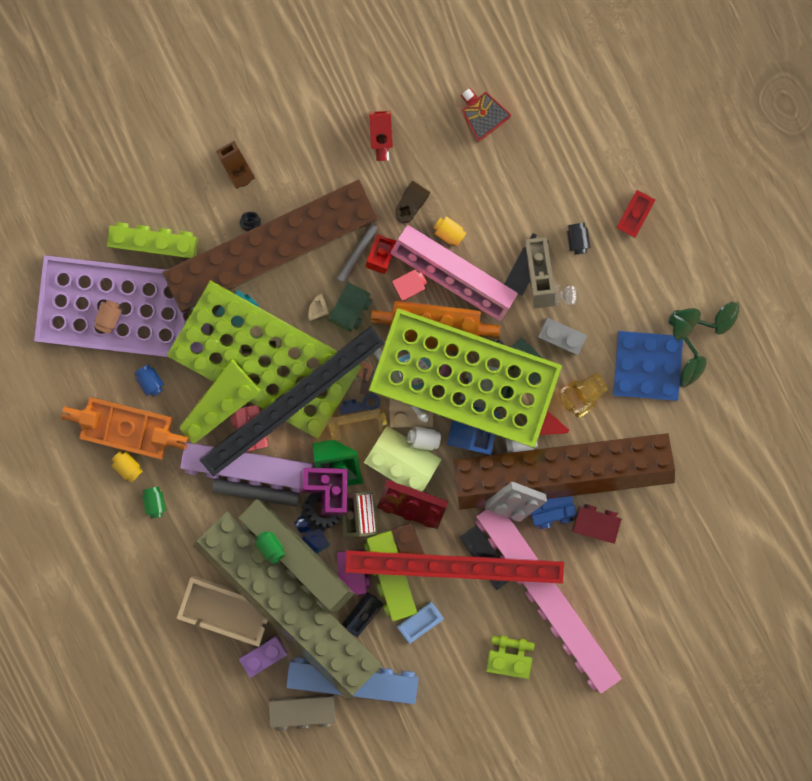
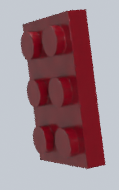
(412, 504)

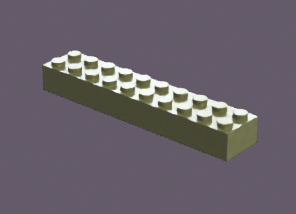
(287, 606)

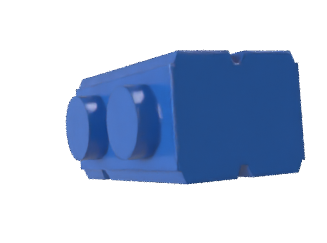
(554, 510)

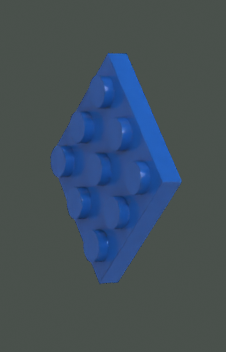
(647, 366)

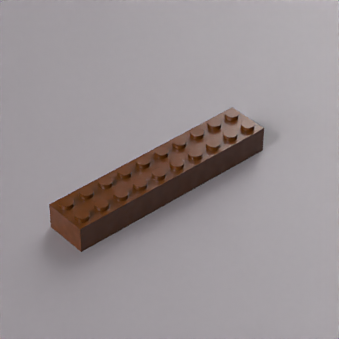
(272, 244)
(568, 469)

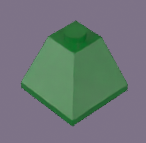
(335, 455)

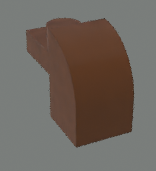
(235, 165)

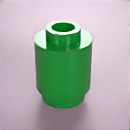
(153, 502)
(269, 547)

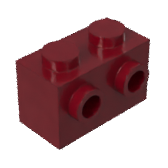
(597, 524)

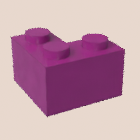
(331, 486)

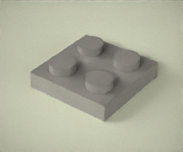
(515, 501)

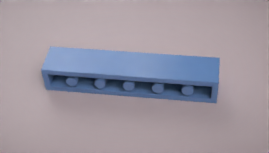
(381, 685)

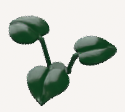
(684, 322)

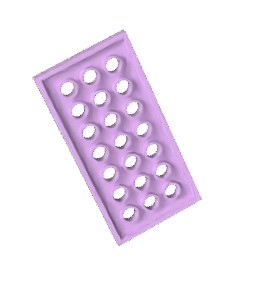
(94, 294)

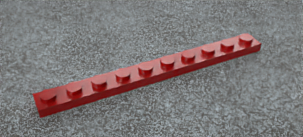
(454, 566)

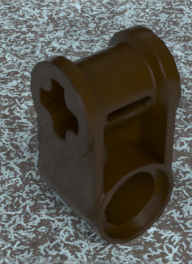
(414, 199)

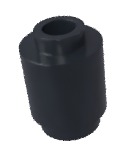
(578, 238)

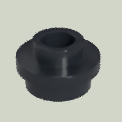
(250, 221)

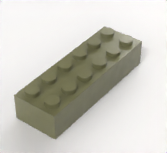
(299, 558)

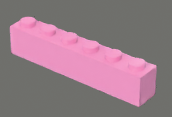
(454, 273)

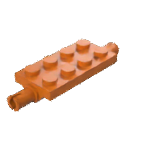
(458, 318)
(125, 427)

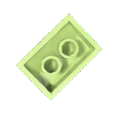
(400, 462)

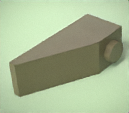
(540, 272)

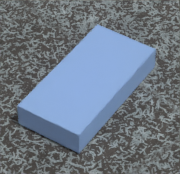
(420, 623)

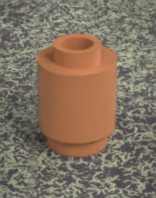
(107, 316)

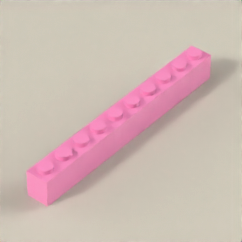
(552, 604)

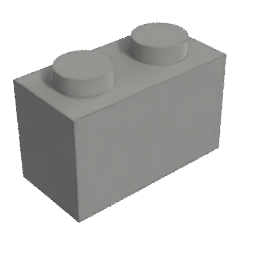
(562, 336)

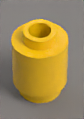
(449, 231)
(126, 466)

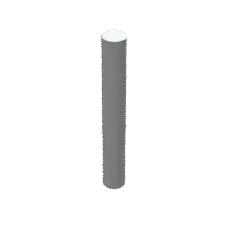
(357, 252)

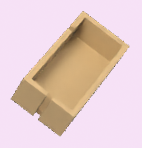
(221, 611)

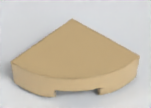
(317, 308)

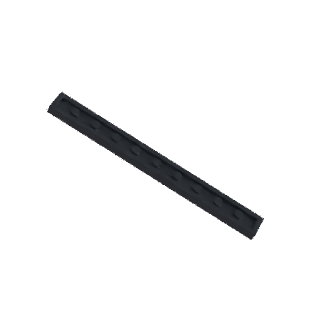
(292, 401)

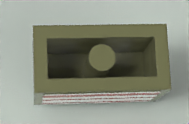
(360, 515)

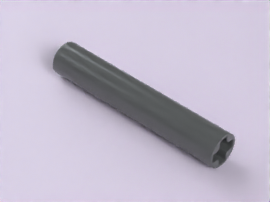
(255, 492)

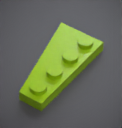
(220, 401)

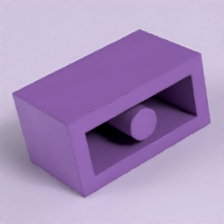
(263, 656)

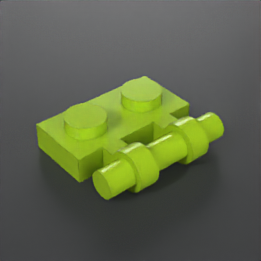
(509, 663)

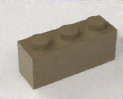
(302, 711)

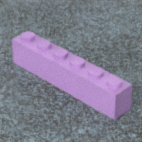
(248, 466)

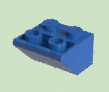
(470, 437)

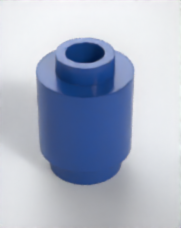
(149, 381)

